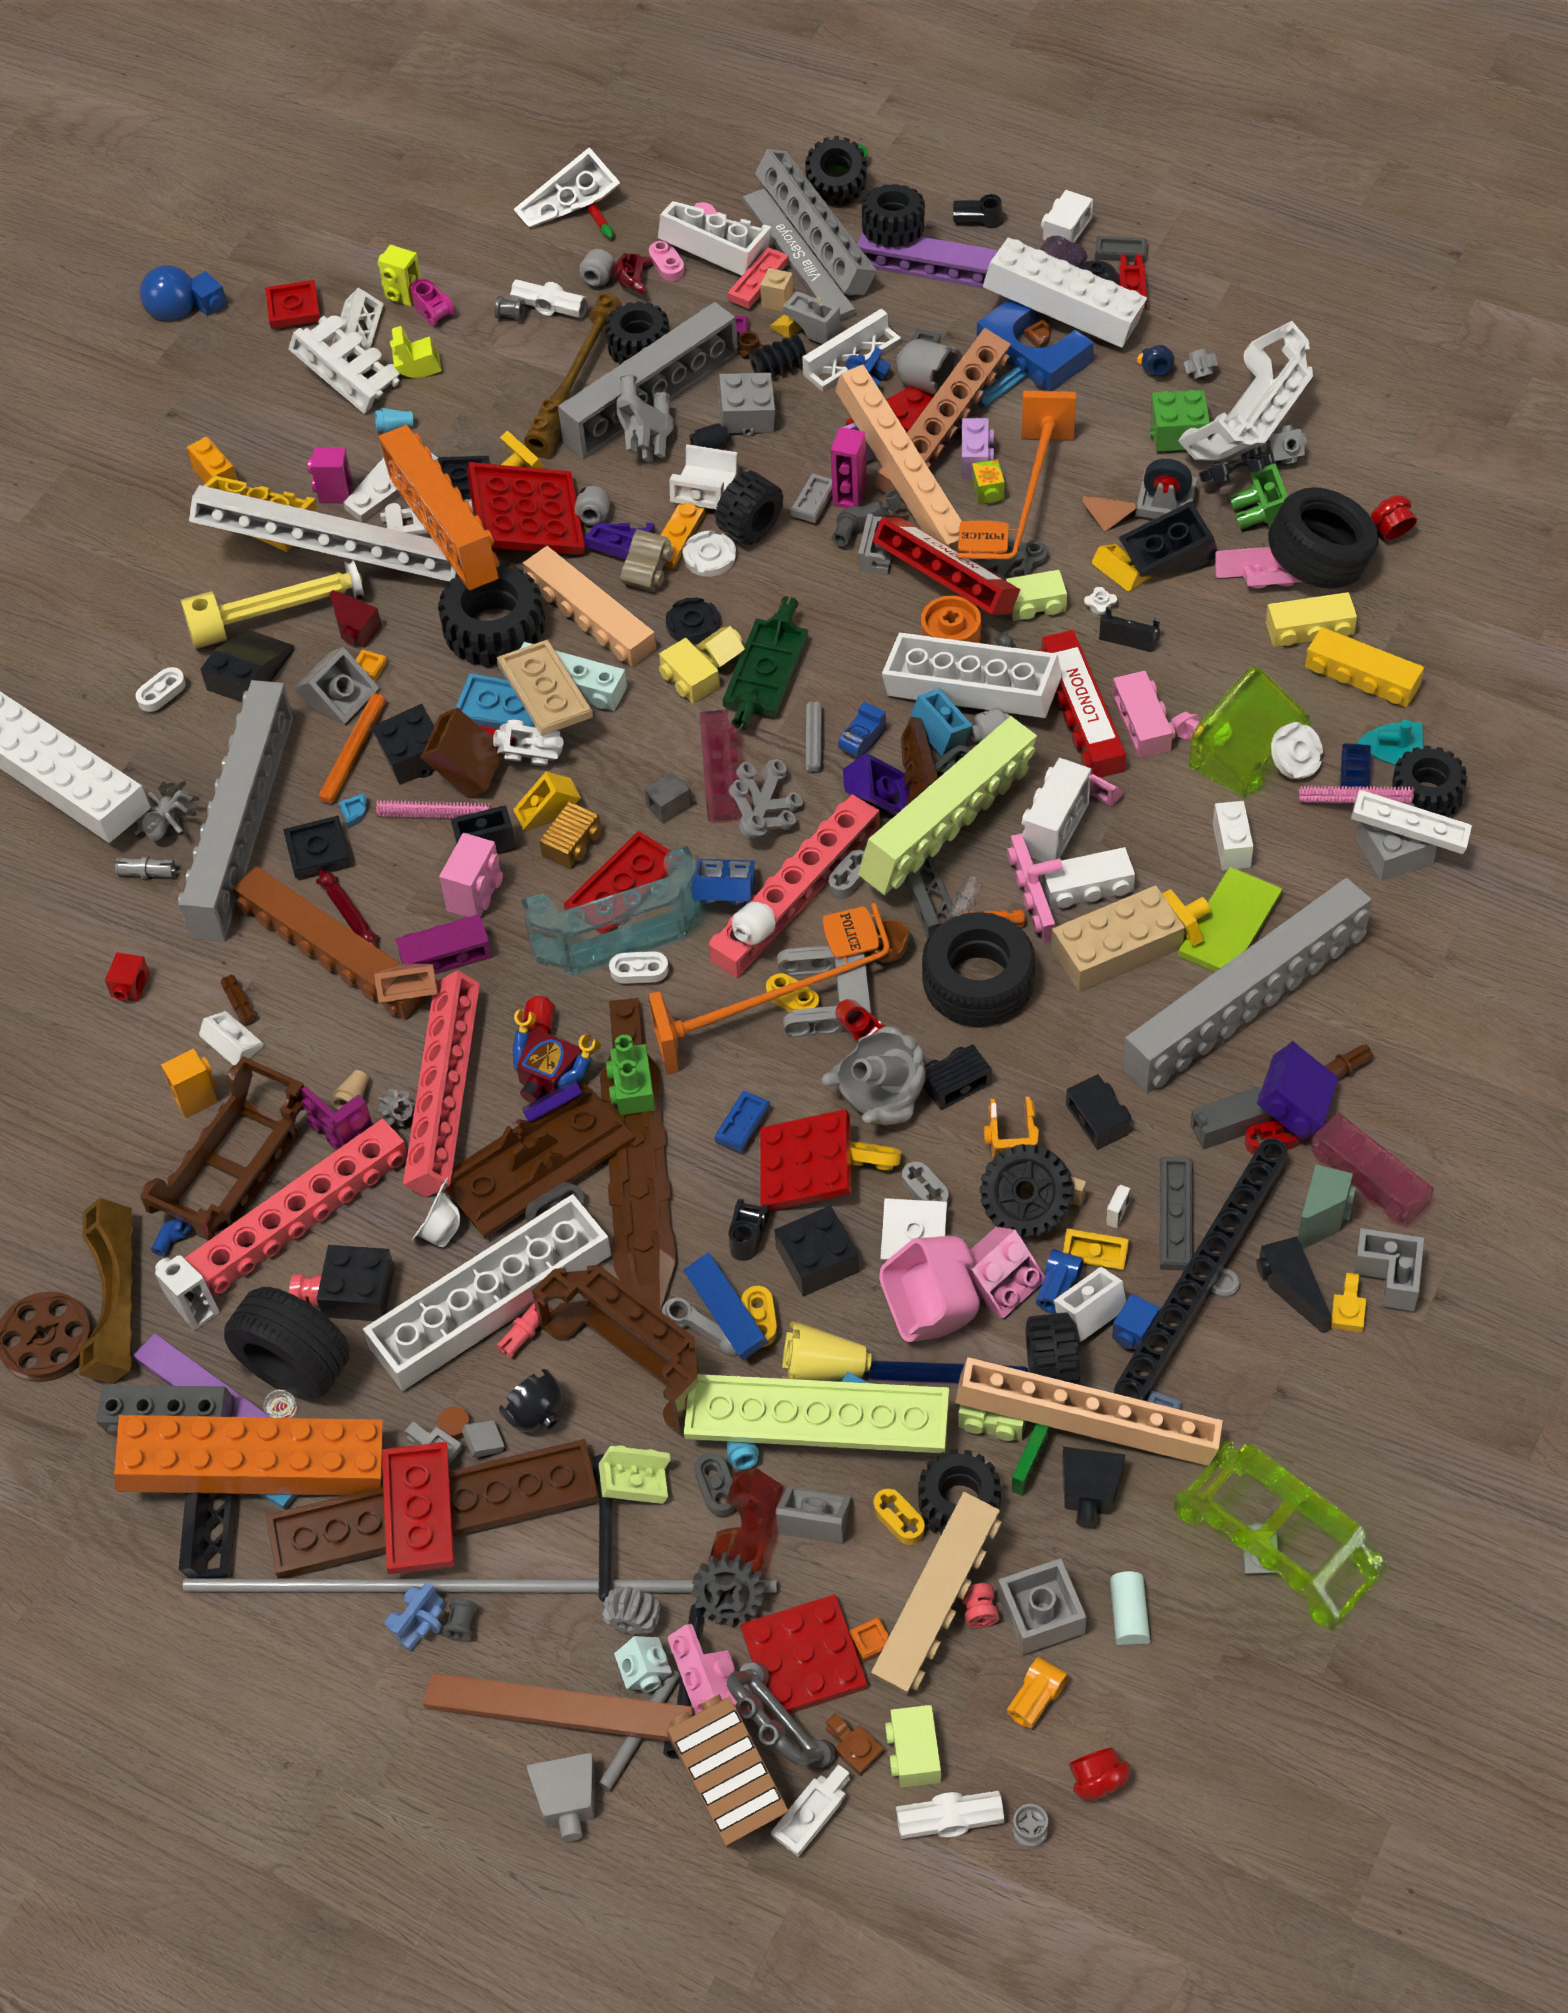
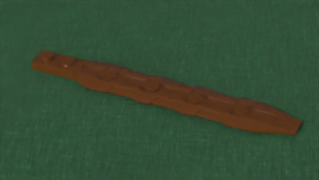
(638, 1181)

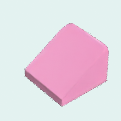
(1104, 791)

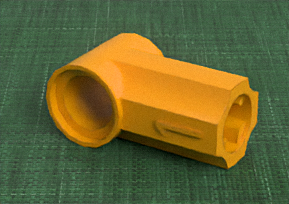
(1041, 1685)

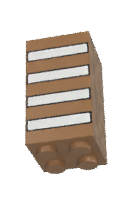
(725, 1769)

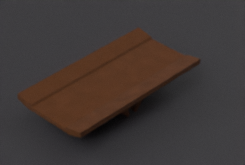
(534, 1158)

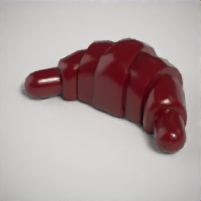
(629, 270)

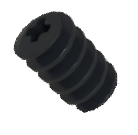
(777, 355)

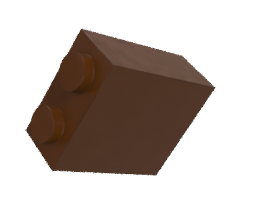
(462, 753)

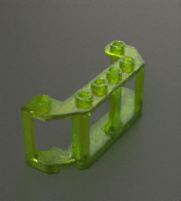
(1296, 1496)

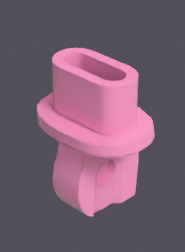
(1185, 724)

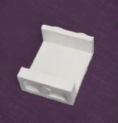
(704, 476)

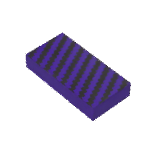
(552, 1100)

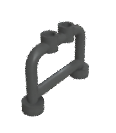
(754, 1677)

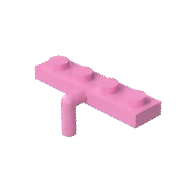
(1028, 878)

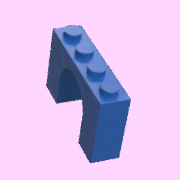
(1047, 365)

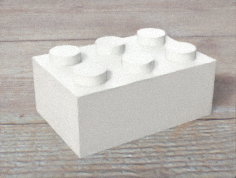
(1056, 810)

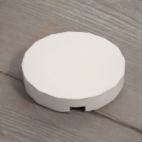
(709, 553)
(1296, 750)

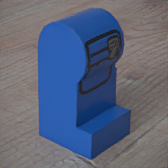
(863, 730)

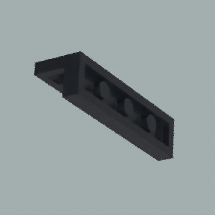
(196, 1534)

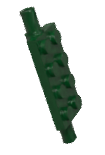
(766, 666)

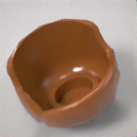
(898, 938)

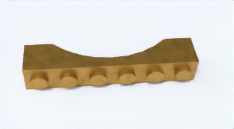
(108, 1236)

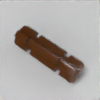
(238, 999)

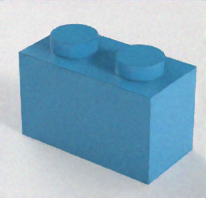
(942, 721)

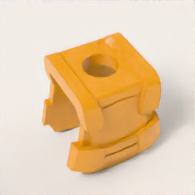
(991, 1130)

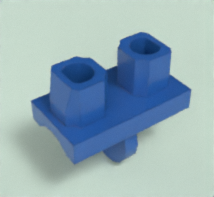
(874, 364)

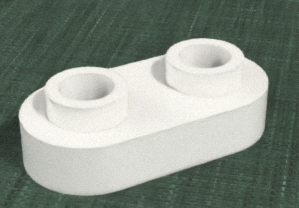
(158, 690)
(638, 967)

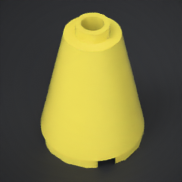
(821, 1355)

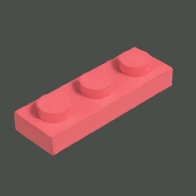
(747, 288)

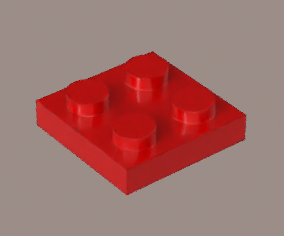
(292, 304)

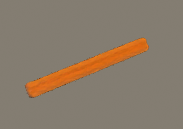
(352, 748)

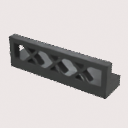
(920, 896)

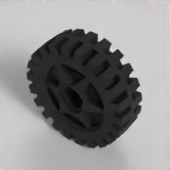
(1051, 1194)

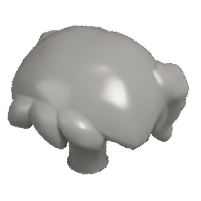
(881, 1076)

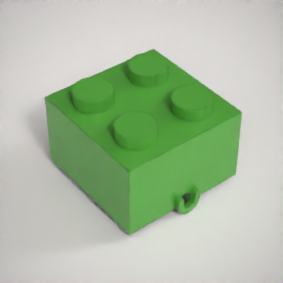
(1174, 414)

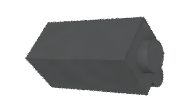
(1227, 1118)

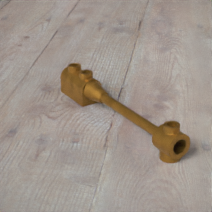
(547, 424)

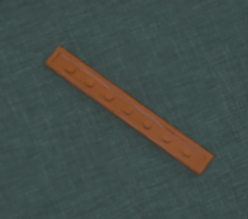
(551, 1706)

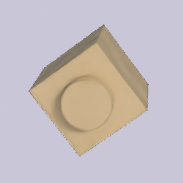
(776, 289)

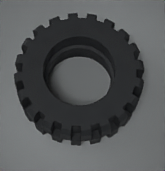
(487, 640)

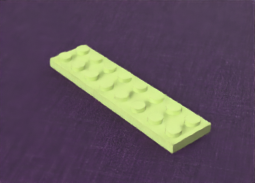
(818, 1413)

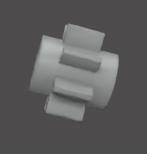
(1200, 363)
(396, 1107)

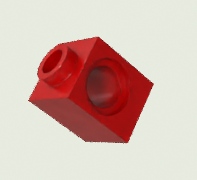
(127, 976)

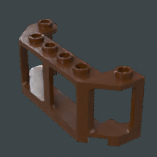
(165, 1196)
(627, 1324)

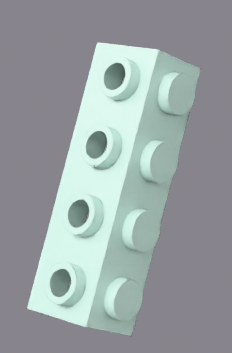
(598, 682)

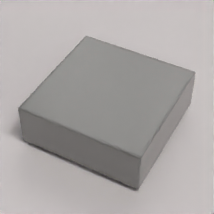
(483, 1438)

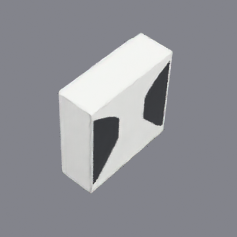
(1117, 1206)

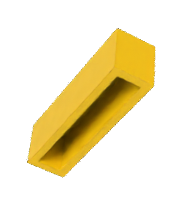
(1364, 667)

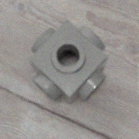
(1286, 444)

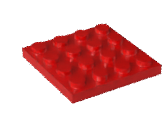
(526, 507)

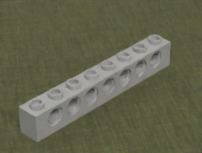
(816, 222)

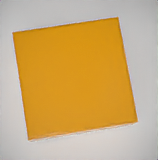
(372, 663)

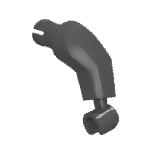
(854, 518)

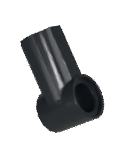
(986, 210)

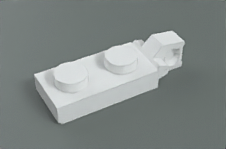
(811, 1811)

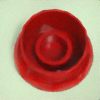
(1393, 517)
(1099, 1774)

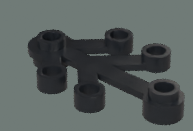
(1254, 459)

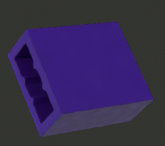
(1297, 1090)

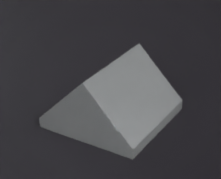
(813, 1514)

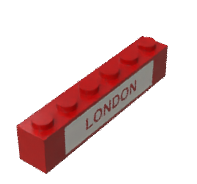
(944, 566)
(1085, 708)

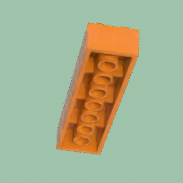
(439, 507)
(247, 1455)

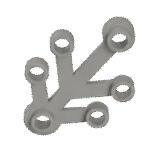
(752, 823)

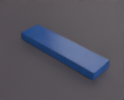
(725, 1306)

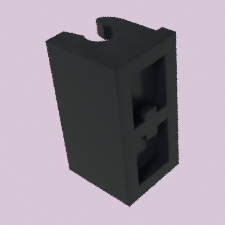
(1128, 632)

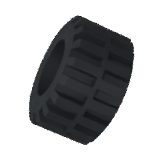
(842, 154)
(893, 215)
(634, 328)
(749, 507)
(1436, 768)
(1053, 1347)
(951, 1472)

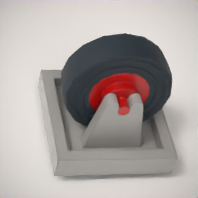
(1164, 488)

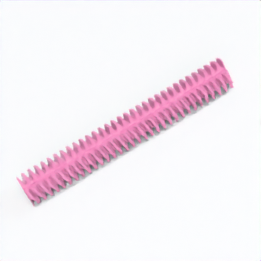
(1349, 796)
(430, 811)

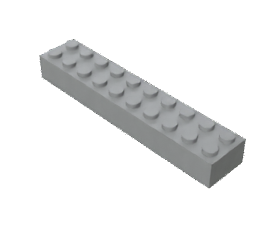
(236, 811)
(1246, 986)

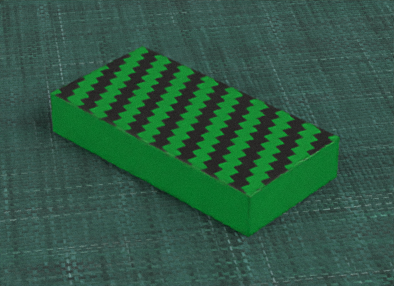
(1029, 1459)

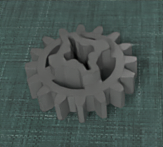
(733, 1601)

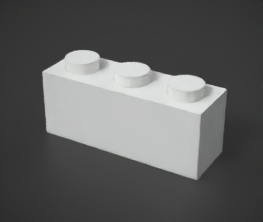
(1089, 879)

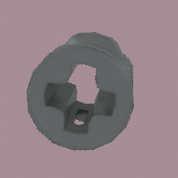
(509, 308)
(460, 1619)

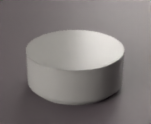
(1227, 1284)

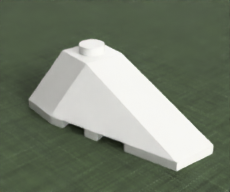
(574, 187)

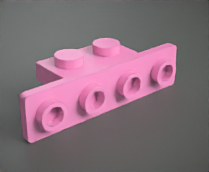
(1255, 565)
(701, 1673)

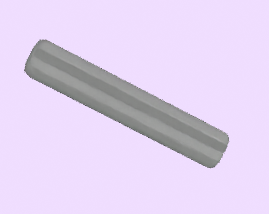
(813, 736)

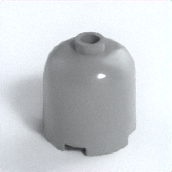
(926, 364)

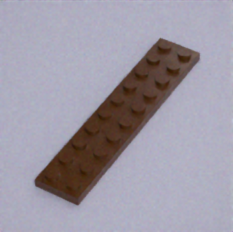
(480, 1499)

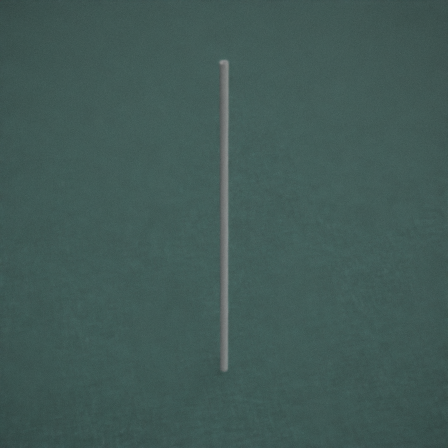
(442, 1585)

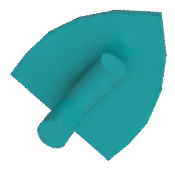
(1393, 740)

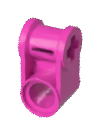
(431, 301)

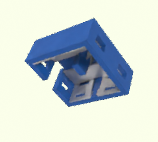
(723, 881)

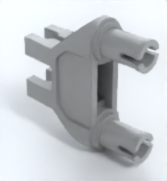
(643, 422)

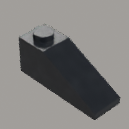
(1293, 1280)

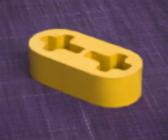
(893, 1521)

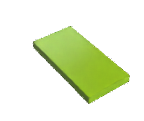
(1236, 918)

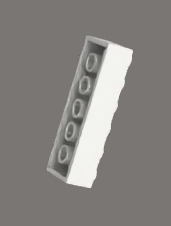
(1064, 292)
(973, 674)

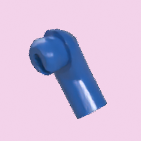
(169, 1233)

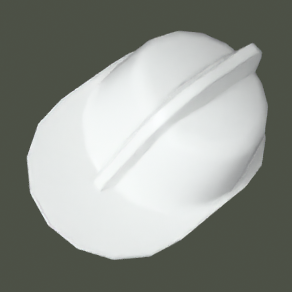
(441, 1221)

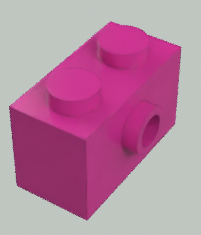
(330, 474)

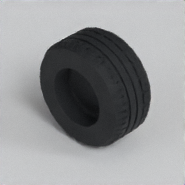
(978, 937)
(286, 1342)

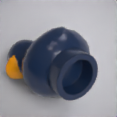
(1156, 360)

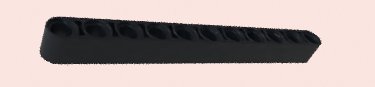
(1205, 1263)

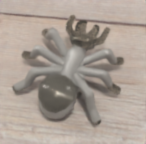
(162, 818)

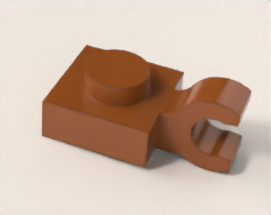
(856, 1747)

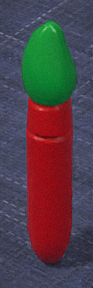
(606, 229)

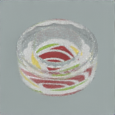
(280, 1404)

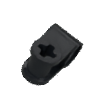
(747, 1224)

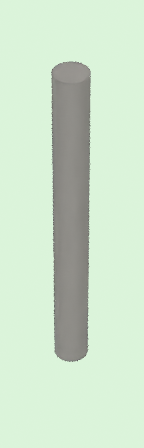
(631, 1742)

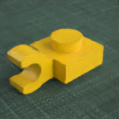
(1348, 1309)

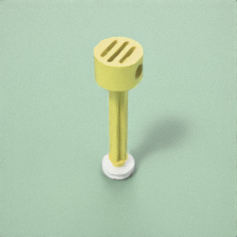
(207, 619)

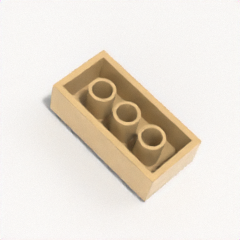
(1117, 938)

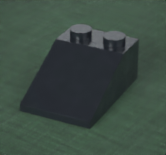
(1170, 543)
(241, 660)

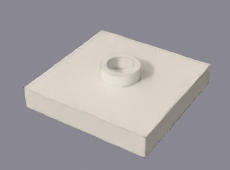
(910, 1220)

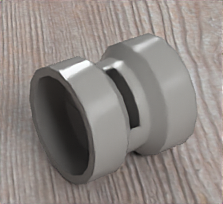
(1031, 1818)

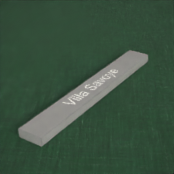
(801, 258)

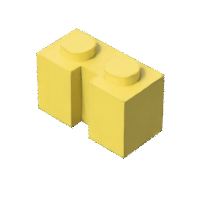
(689, 671)

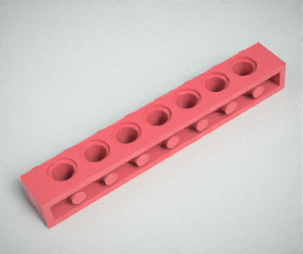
(799, 880)
(441, 1084)
(301, 1193)

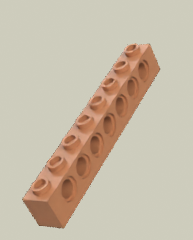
(986, 348)

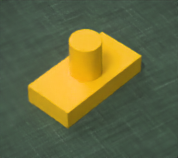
(519, 453)
(1188, 915)

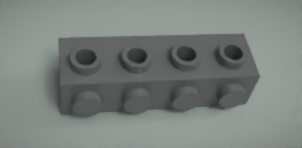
(161, 1401)

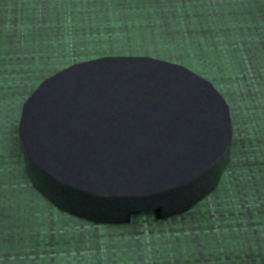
(692, 620)

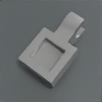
(419, 1436)

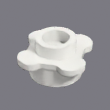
(1099, 600)

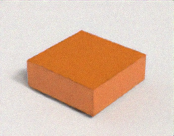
(869, 1639)

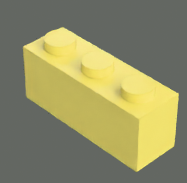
(1301, 619)

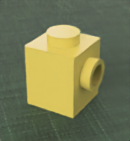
(721, 646)

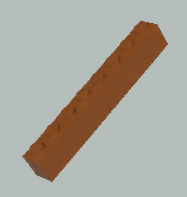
(318, 936)

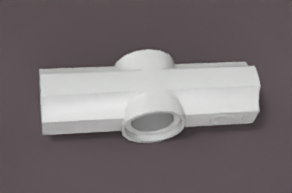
(549, 298)
(949, 1814)

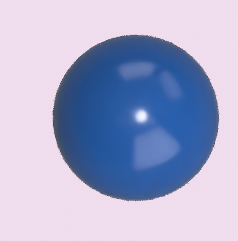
(167, 293)

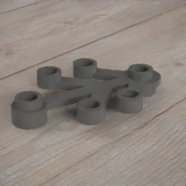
(1031, 553)

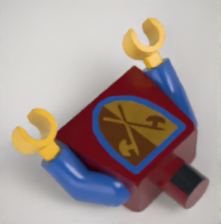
(547, 1061)

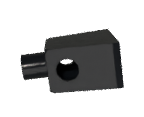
(1090, 1482)

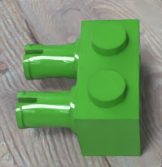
(1266, 491)
(631, 1077)

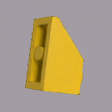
(545, 800)

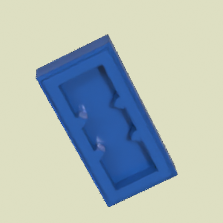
(742, 1121)

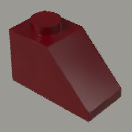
(355, 619)

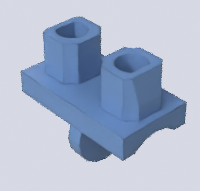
(418, 1618)

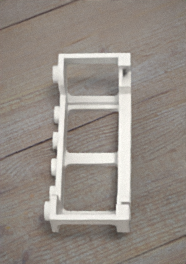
(1262, 403)

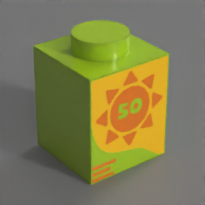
(988, 482)

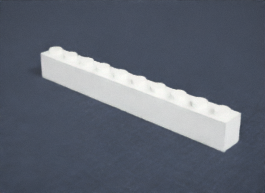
(319, 532)

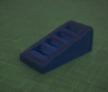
(1355, 756)

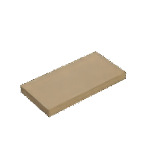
(544, 687)

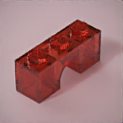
(756, 1500)

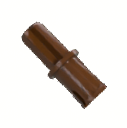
(1346, 1063)

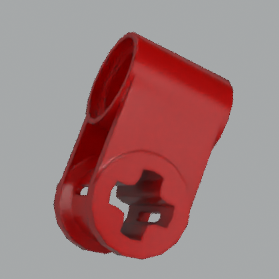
(862, 1025)

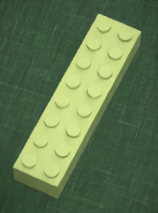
(947, 806)

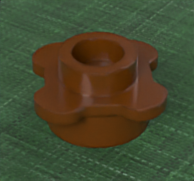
(748, 342)

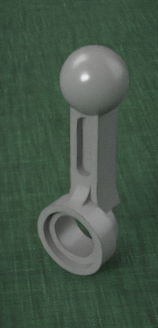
(699, 1323)

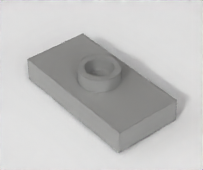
(812, 498)

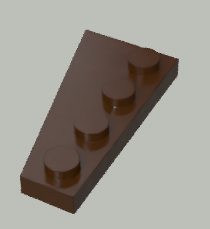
(917, 758)

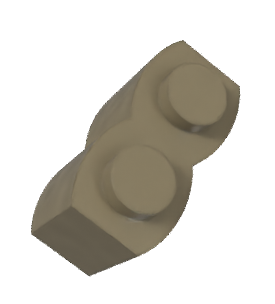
(646, 561)

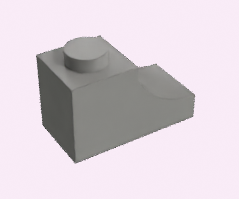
(816, 317)

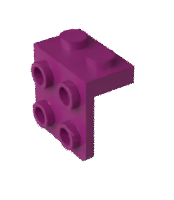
(338, 1126)

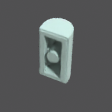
(1129, 1608)

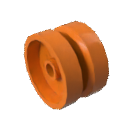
(952, 619)

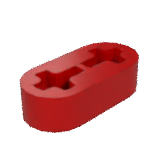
(1267, 1130)

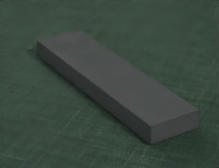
(1175, 1212)

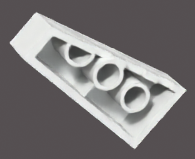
(713, 236)

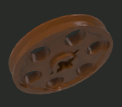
(53, 1326)

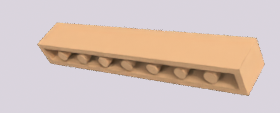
(898, 456)
(1089, 1411)

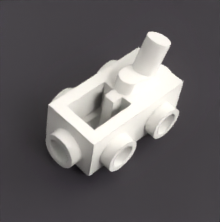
(528, 743)

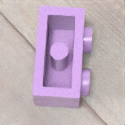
(975, 443)

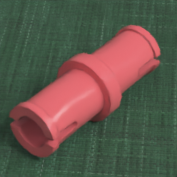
(520, 1332)

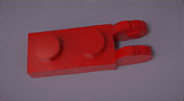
(1133, 276)

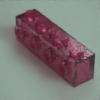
(717, 764)
(1374, 1169)

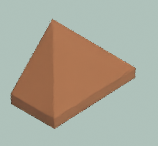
(1108, 511)
(405, 982)

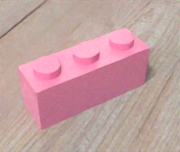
(1143, 714)

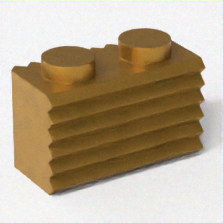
(570, 835)

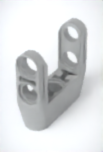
(850, 985)

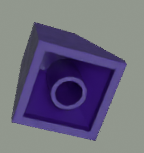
(876, 783)

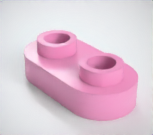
(666, 261)

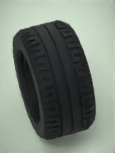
(1316, 560)

